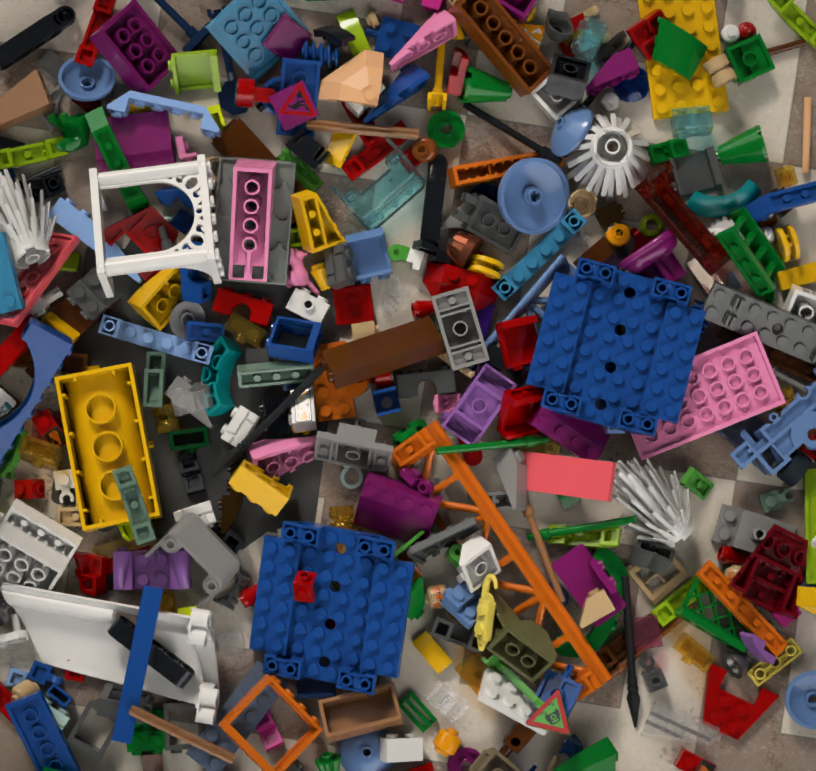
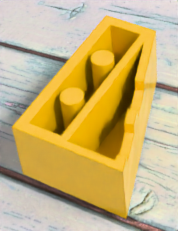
(314, 223)
(260, 488)

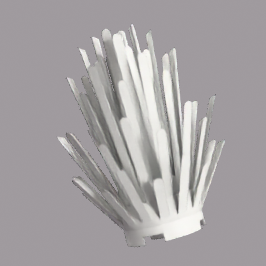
(25, 239)
(660, 508)

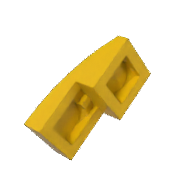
(797, 275)
(432, 652)

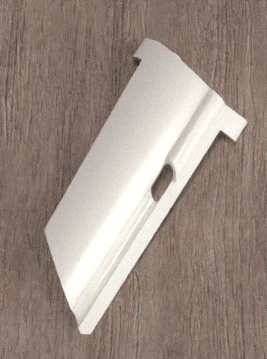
(77, 628)

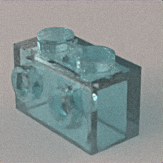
(589, 38)
(691, 122)

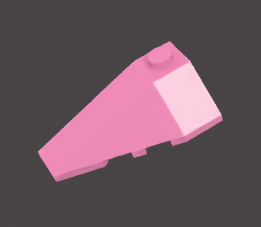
(434, 32)
(281, 454)

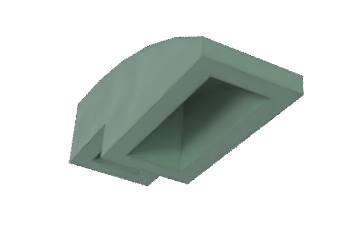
(154, 379)

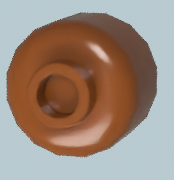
(425, 149)

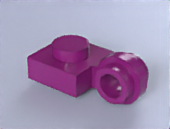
(414, 478)

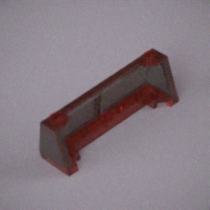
(681, 219)

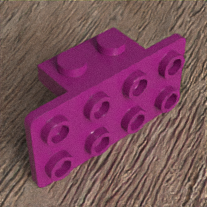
(582, 574)

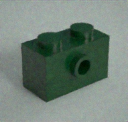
(189, 439)

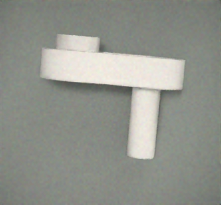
(14, 637)

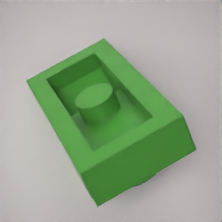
(697, 483)

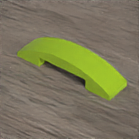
(796, 20)
(351, 23)
(30, 154)
(590, 539)
(666, 608)

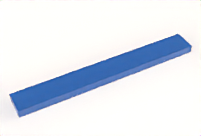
(137, 663)

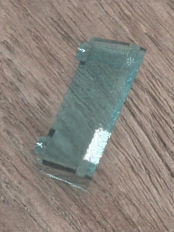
(387, 193)

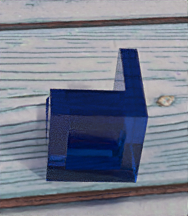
(183, 221)

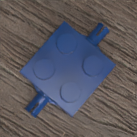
(392, 35)
(557, 681)

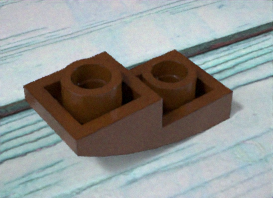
(598, 252)

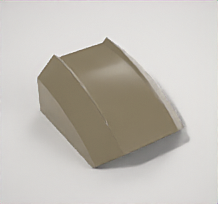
(492, 760)

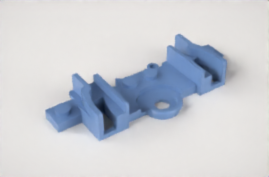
(783, 435)

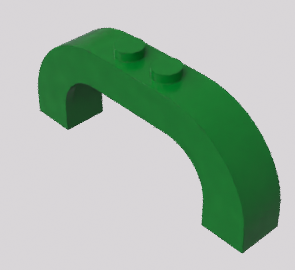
(599, 634)

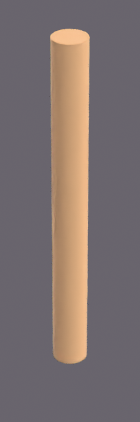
(806, 135)

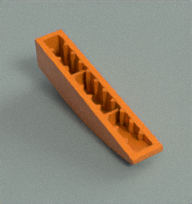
(485, 171)

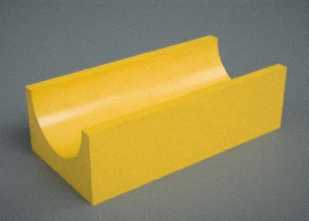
(104, 433)

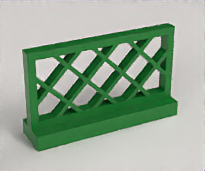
(706, 625)

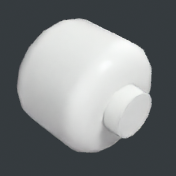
(729, 34)
(609, 102)

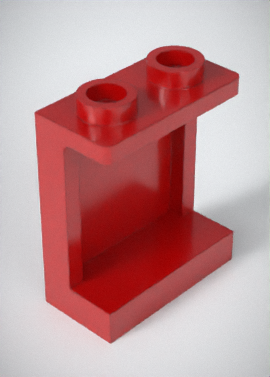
(517, 341)
(515, 410)

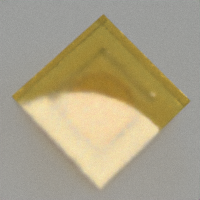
(785, 176)

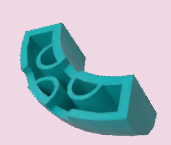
(719, 206)
(218, 374)

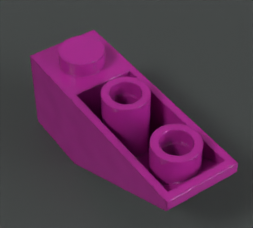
(616, 69)

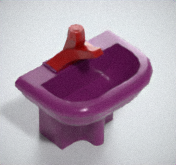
(653, 257)

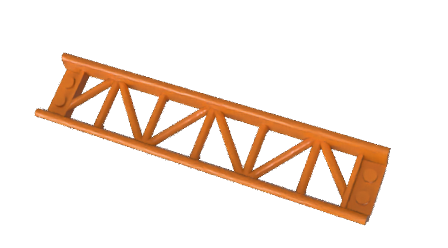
(423, 444)

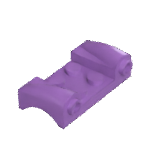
(477, 405)
(159, 570)

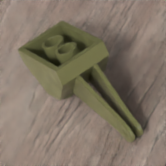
(519, 642)

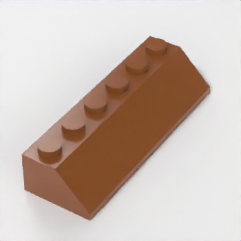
(502, 43)

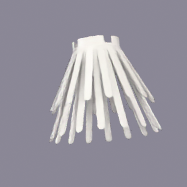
(607, 164)

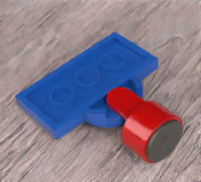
(292, 72)

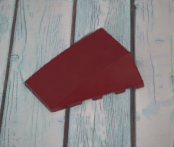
(773, 572)

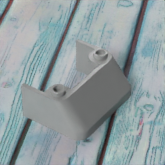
(206, 550)

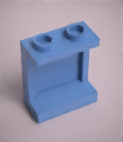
(370, 255)

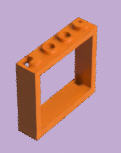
(287, 696)

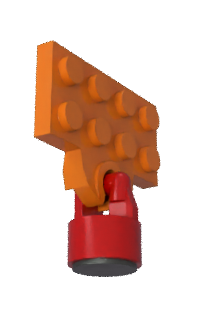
(340, 403)

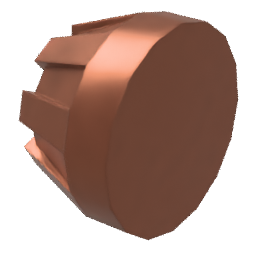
(463, 247)

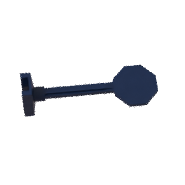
(196, 37)
(227, 95)

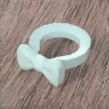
(346, 484)

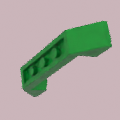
(114, 156)

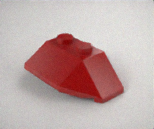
(445, 277)

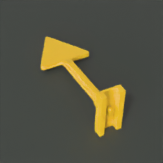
(437, 97)

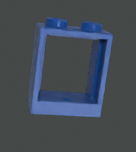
(297, 327)

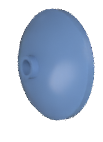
(85, 82)
(570, 130)
(798, 702)
(352, 752)

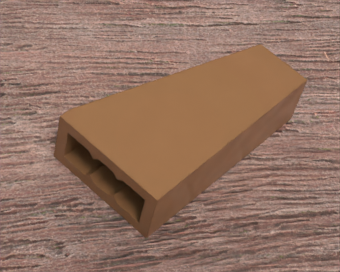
(25, 101)

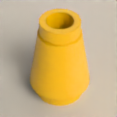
(319, 275)

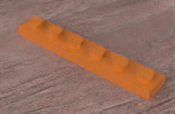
(741, 608)

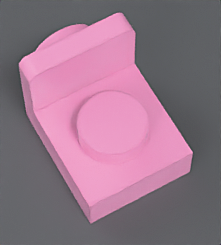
(182, 148)

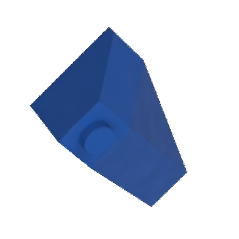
(406, 84)

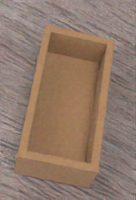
(360, 713)

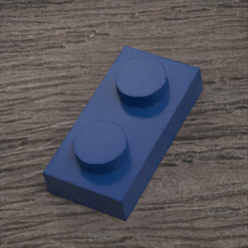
(203, 331)

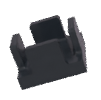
(308, 150)

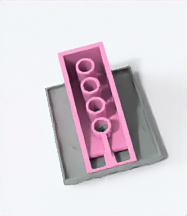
(254, 218)

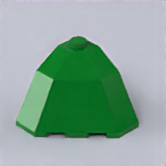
(597, 757)

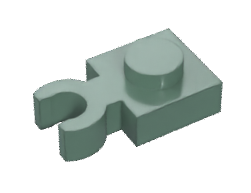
(772, 500)

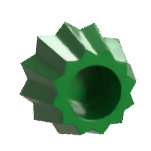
(328, 762)

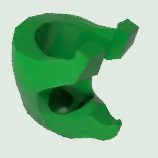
(74, 129)

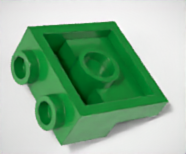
(749, 59)
(147, 737)

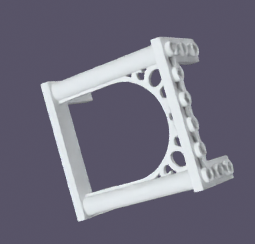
(201, 257)

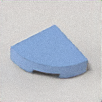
(15, 677)

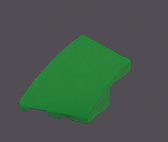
(677, 49)

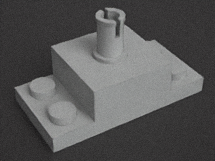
(460, 328)
(354, 447)
(743, 528)

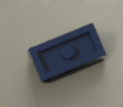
(315, 688)

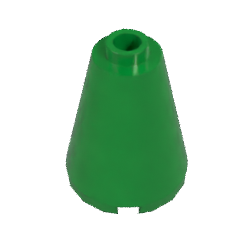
(483, 87)
(743, 148)

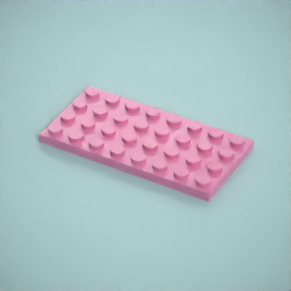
(721, 390)

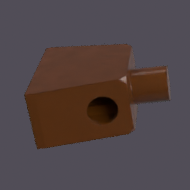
(519, 731)

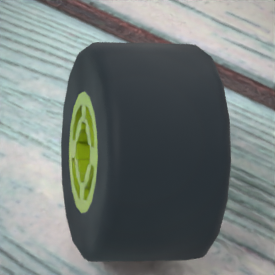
(794, 469)

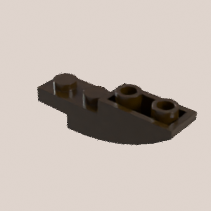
(230, 504)

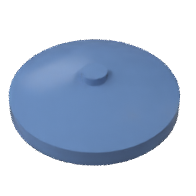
(533, 196)

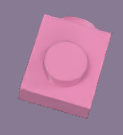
(445, 402)

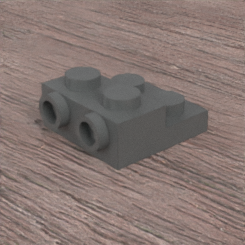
(90, 296)

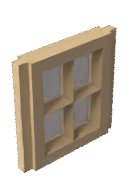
(657, 585)

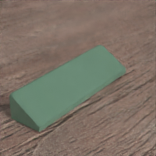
(273, 373)

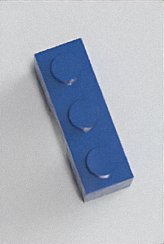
(193, 286)

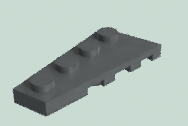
(431, 546)

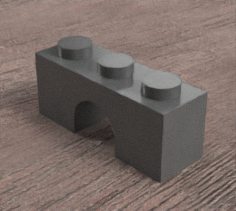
(443, 379)
(456, 634)

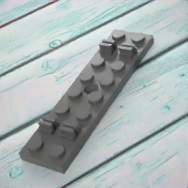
(748, 314)

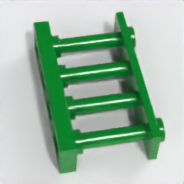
(744, 258)

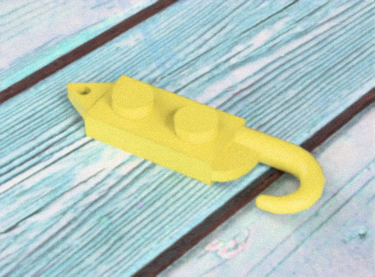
(485, 613)

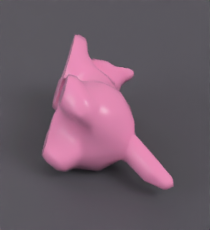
(297, 274)

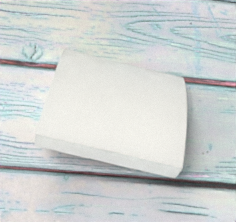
(34, 548)

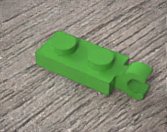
(304, 174)
(12, 457)

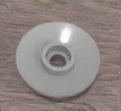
(193, 312)

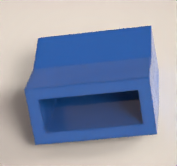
(55, 699)

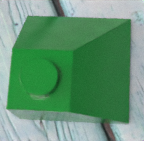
(416, 600)

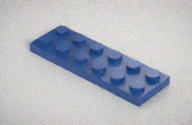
(41, 733)

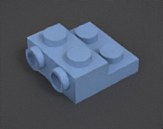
(461, 604)

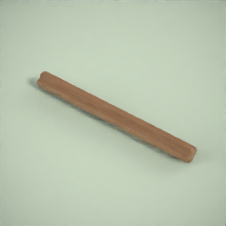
(363, 129)
(181, 734)

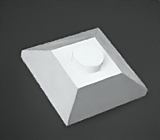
(477, 562)

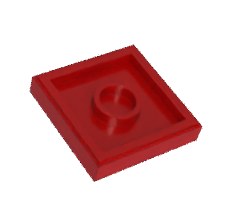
(353, 304)

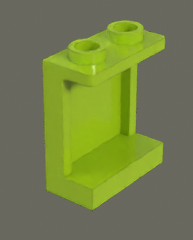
(195, 71)

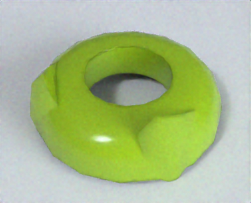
(647, 233)

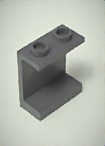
(695, 172)

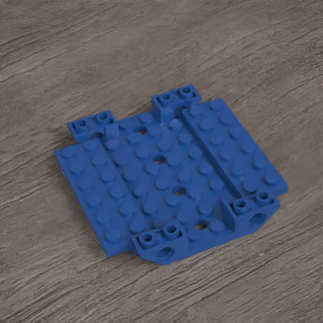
(649, 359)
(367, 609)

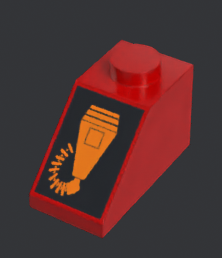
(49, 427)
(689, 761)

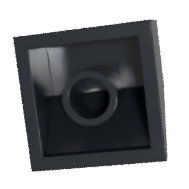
(568, 77)

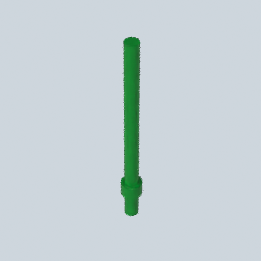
(527, 441)
(548, 533)

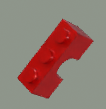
(228, 300)

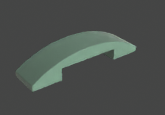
(134, 505)

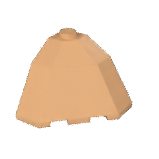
(355, 81)

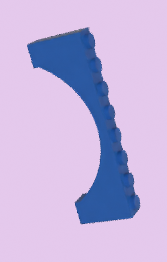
(48, 352)

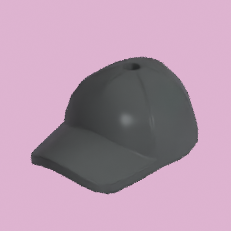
(558, 25)

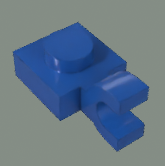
(42, 673)

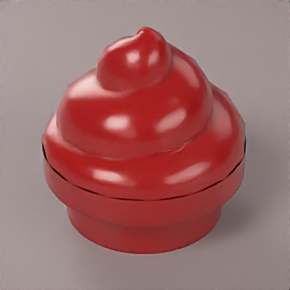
(746, 30)

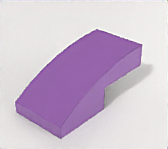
(756, 647)

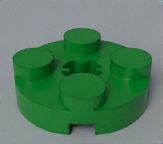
(442, 119)
(403, 434)

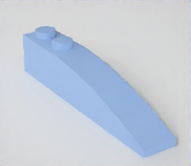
(80, 225)

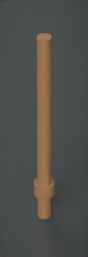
(529, 514)

